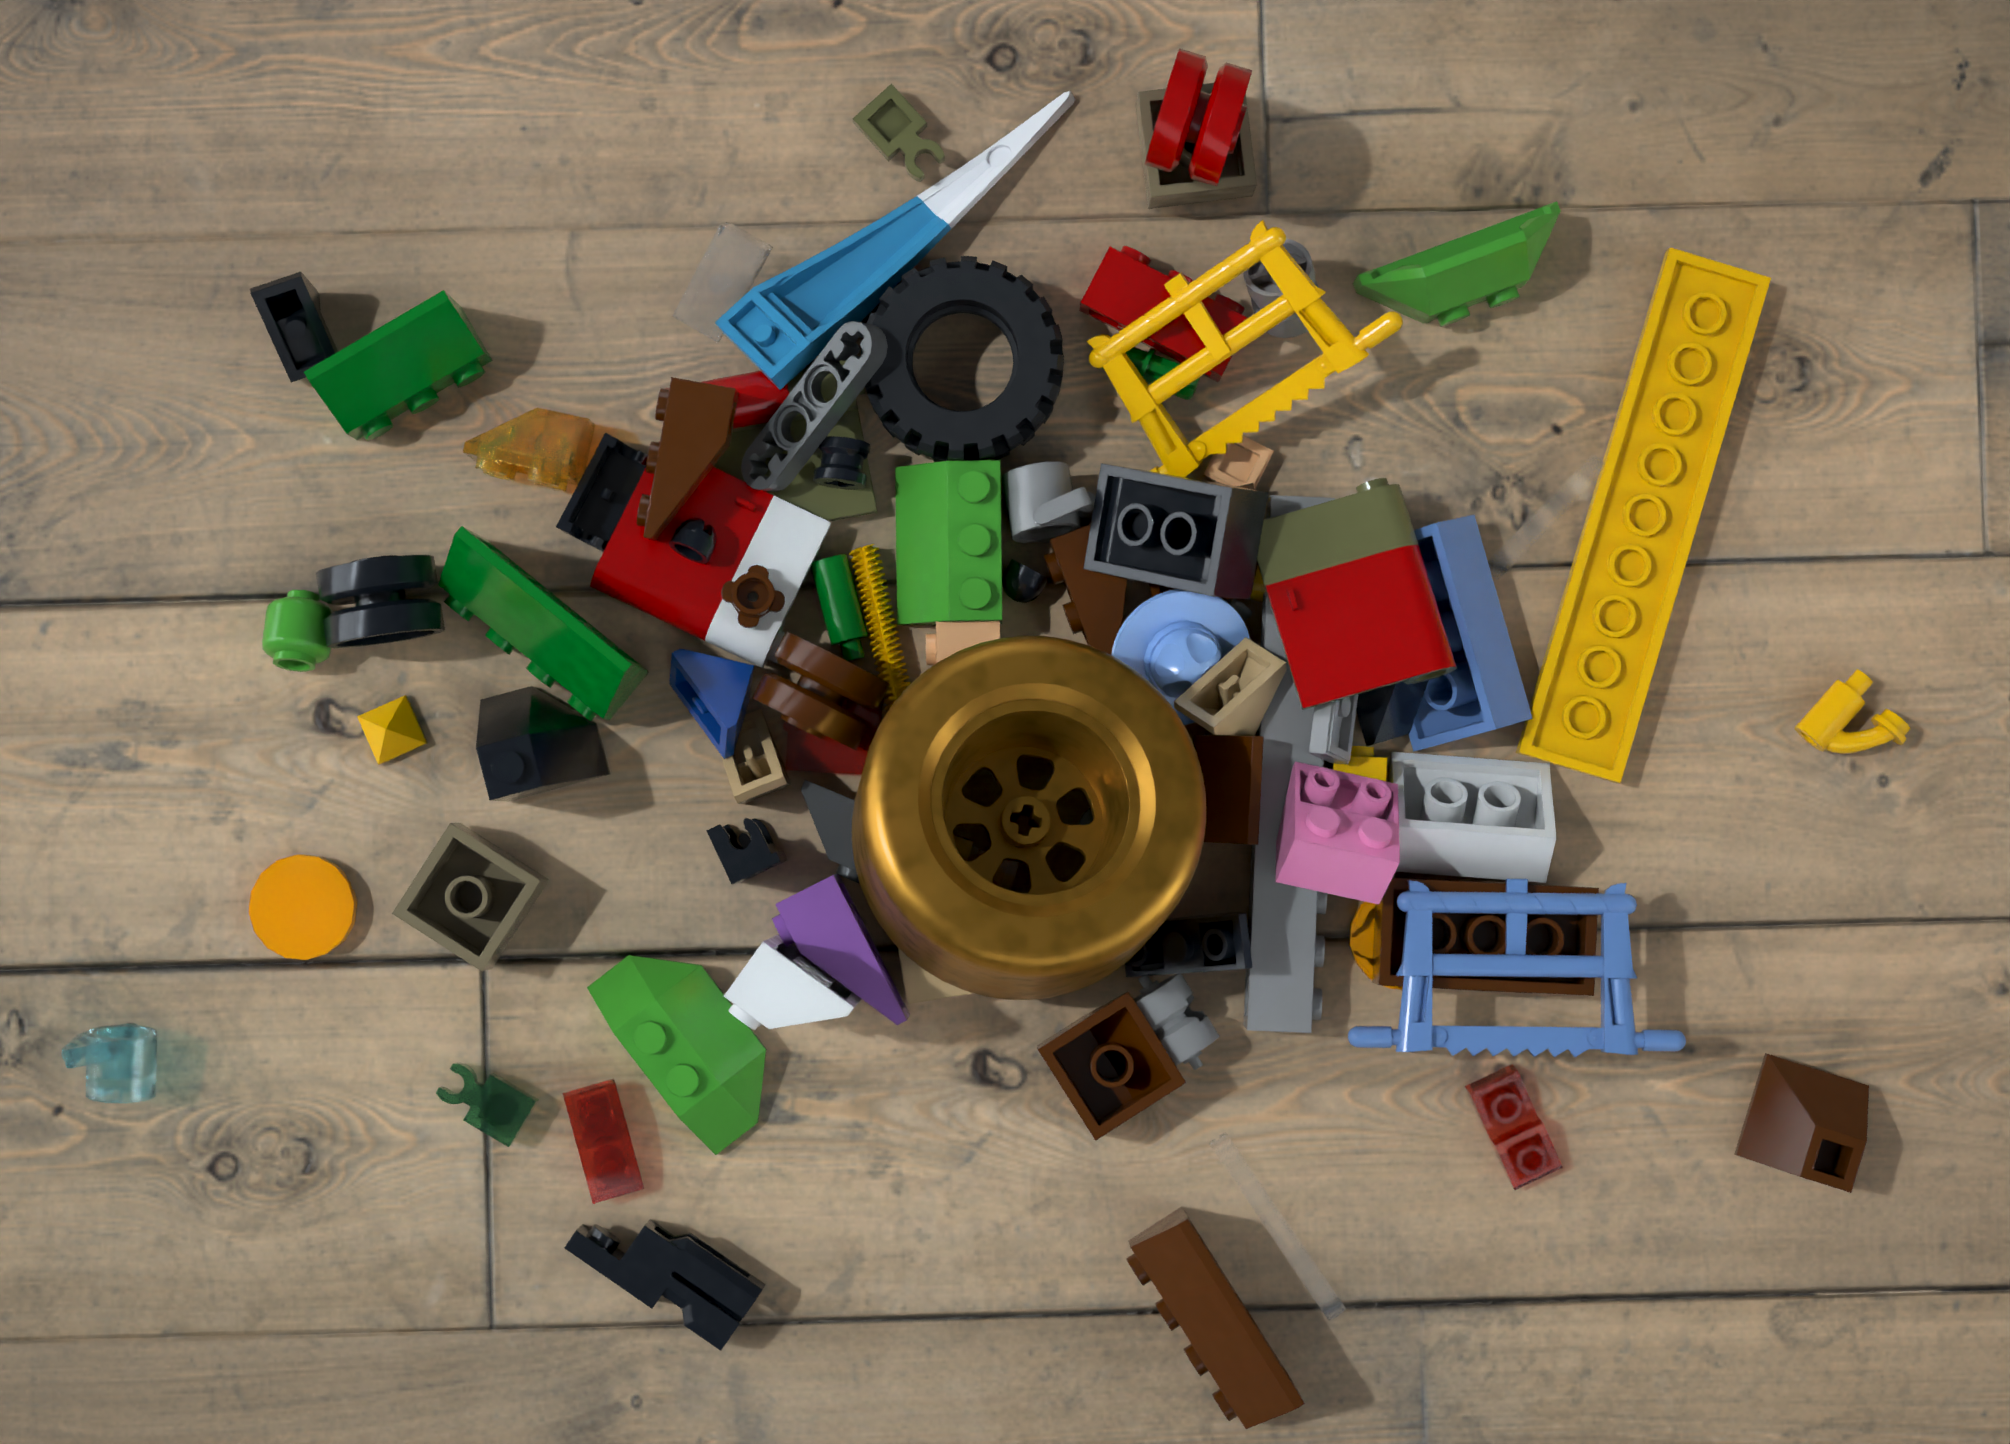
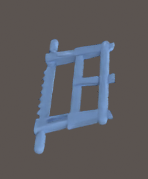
(1613, 967)

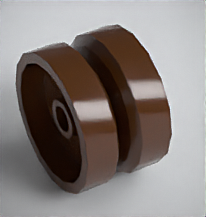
(820, 692)

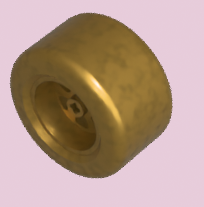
(1103, 736)

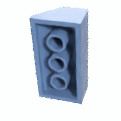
(1487, 684)

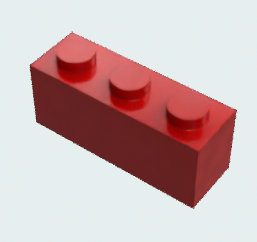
(1130, 288)

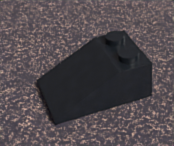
(1176, 531)

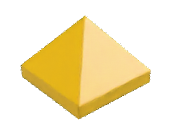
(392, 729)

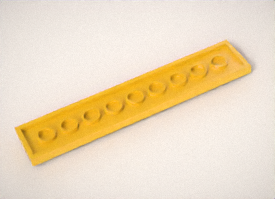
(1643, 515)

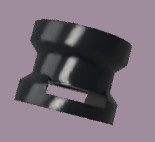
(842, 463)

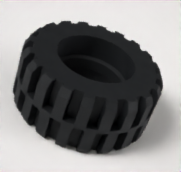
(1016, 311)

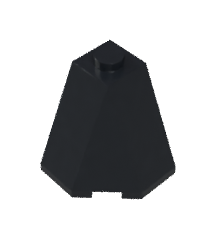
(535, 745)

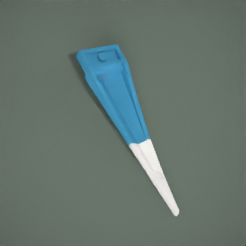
(799, 311)

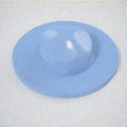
(1178, 639)

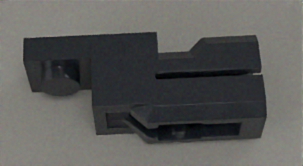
(680, 1268)

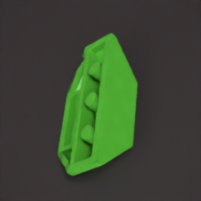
(1463, 271)
(686, 1044)

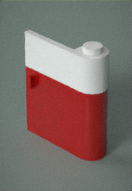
(749, 531)

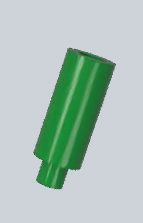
(840, 605)

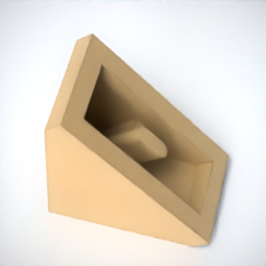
(1234, 691)
(756, 762)

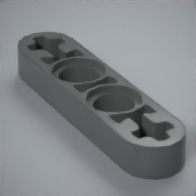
(808, 401)

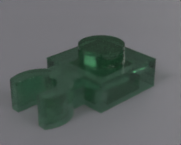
(495, 1107)

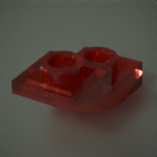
(1513, 1127)
(603, 1141)

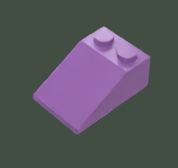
(834, 937)

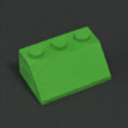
(948, 542)

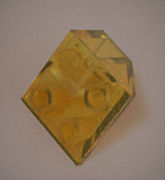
(538, 443)

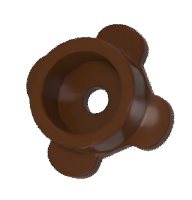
(753, 581)

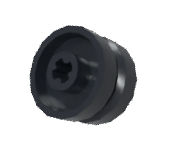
(379, 593)

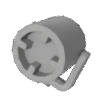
(1044, 503)

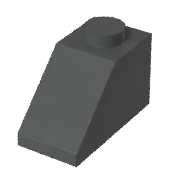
(833, 821)

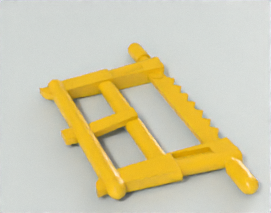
(1299, 296)

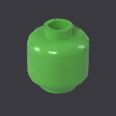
(296, 631)

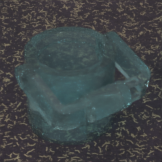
(117, 1062)

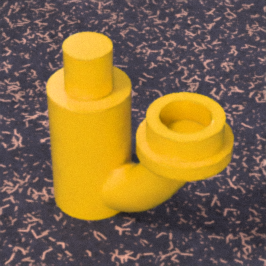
(1836, 708)

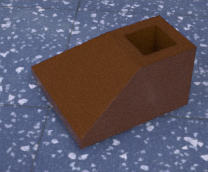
(1806, 1123)

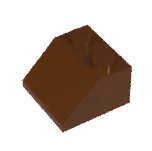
(1232, 786)
(1111, 1065)

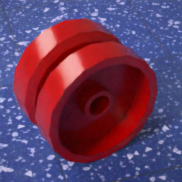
(1199, 117)

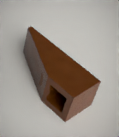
(692, 441)
(1094, 596)

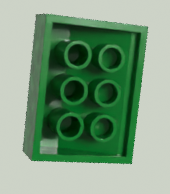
(538, 625)

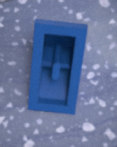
(714, 693)

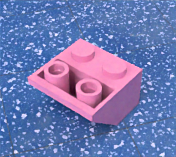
(1338, 833)

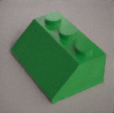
(400, 367)

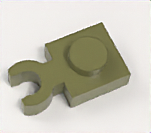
(894, 128)

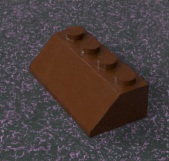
(1214, 1320)

